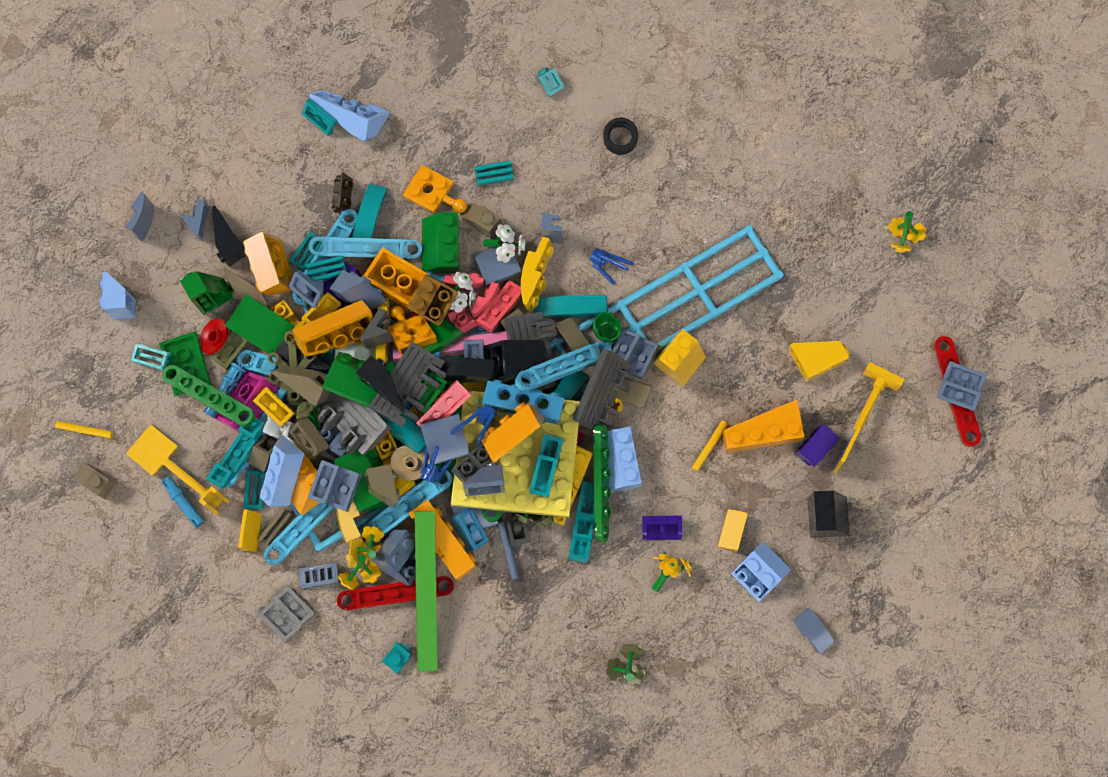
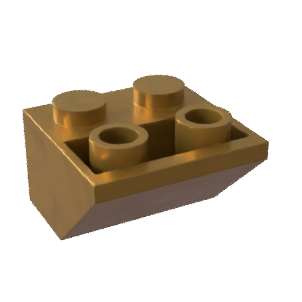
(432, 299)

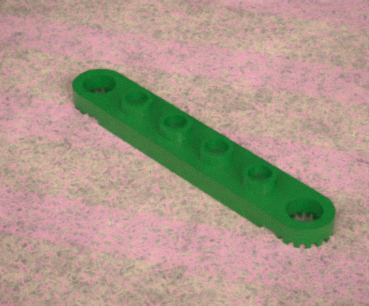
(208, 395)
(602, 491)

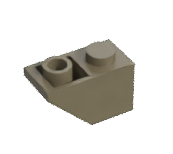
(381, 484)

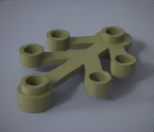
(293, 362)

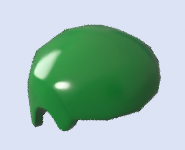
(607, 327)

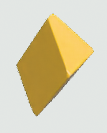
(274, 407)
(250, 530)
(732, 530)

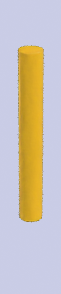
(84, 429)
(709, 446)

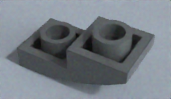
(470, 465)

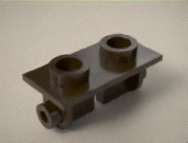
(343, 185)

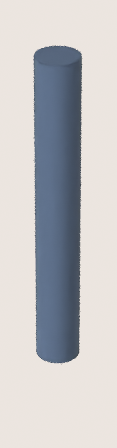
(508, 550)

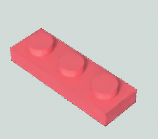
(499, 307)
(445, 404)

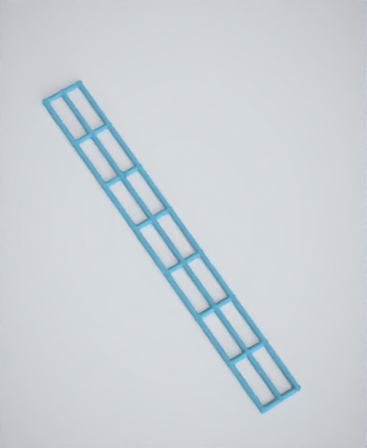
(636, 327)

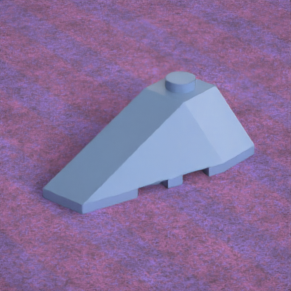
(356, 118)

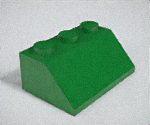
(441, 243)
(344, 381)
(359, 463)

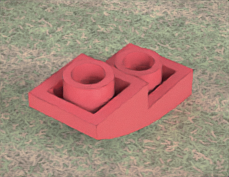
(478, 281)
(482, 302)
(461, 320)

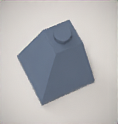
(486, 481)

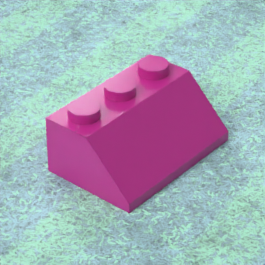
(246, 391)

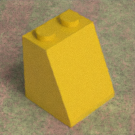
(681, 357)

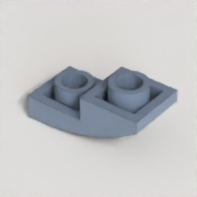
(814, 630)

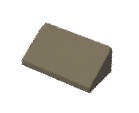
(571, 334)
(638, 393)
(309, 438)

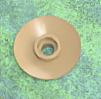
(405, 456)

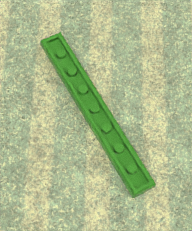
(426, 591)

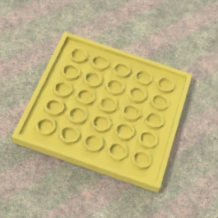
(521, 462)

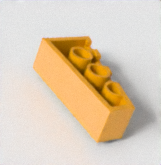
(334, 329)
(771, 428)
(447, 546)

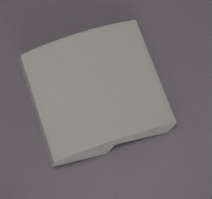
(286, 614)

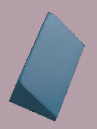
(469, 529)

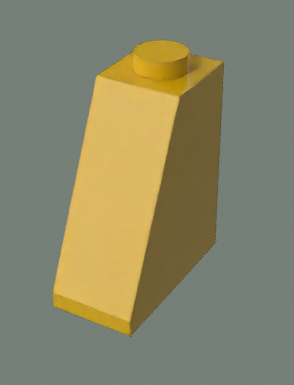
(818, 357)

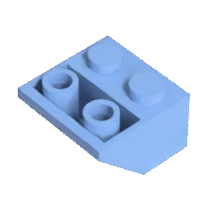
(116, 299)
(761, 571)

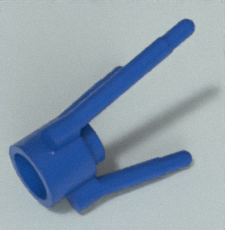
(601, 257)
(486, 417)
(430, 472)

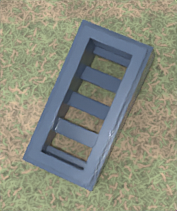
(335, 572)

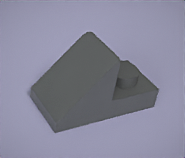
(375, 332)
(517, 531)

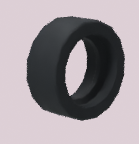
(620, 149)

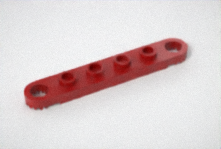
(964, 418)
(387, 594)

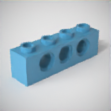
(495, 388)

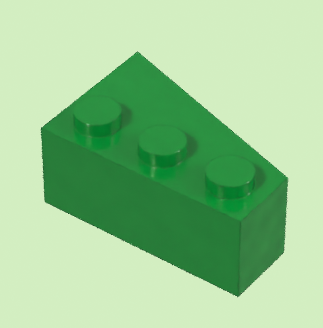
(206, 291)

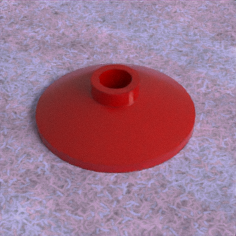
(213, 336)

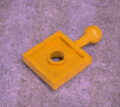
(434, 199)
(416, 325)

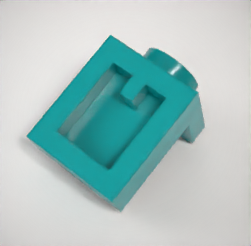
(549, 80)
(397, 657)

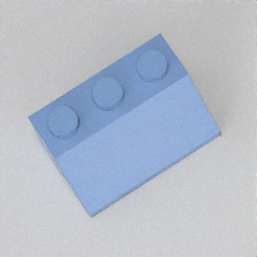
(622, 460)
(281, 473)

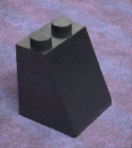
(514, 357)
(828, 514)

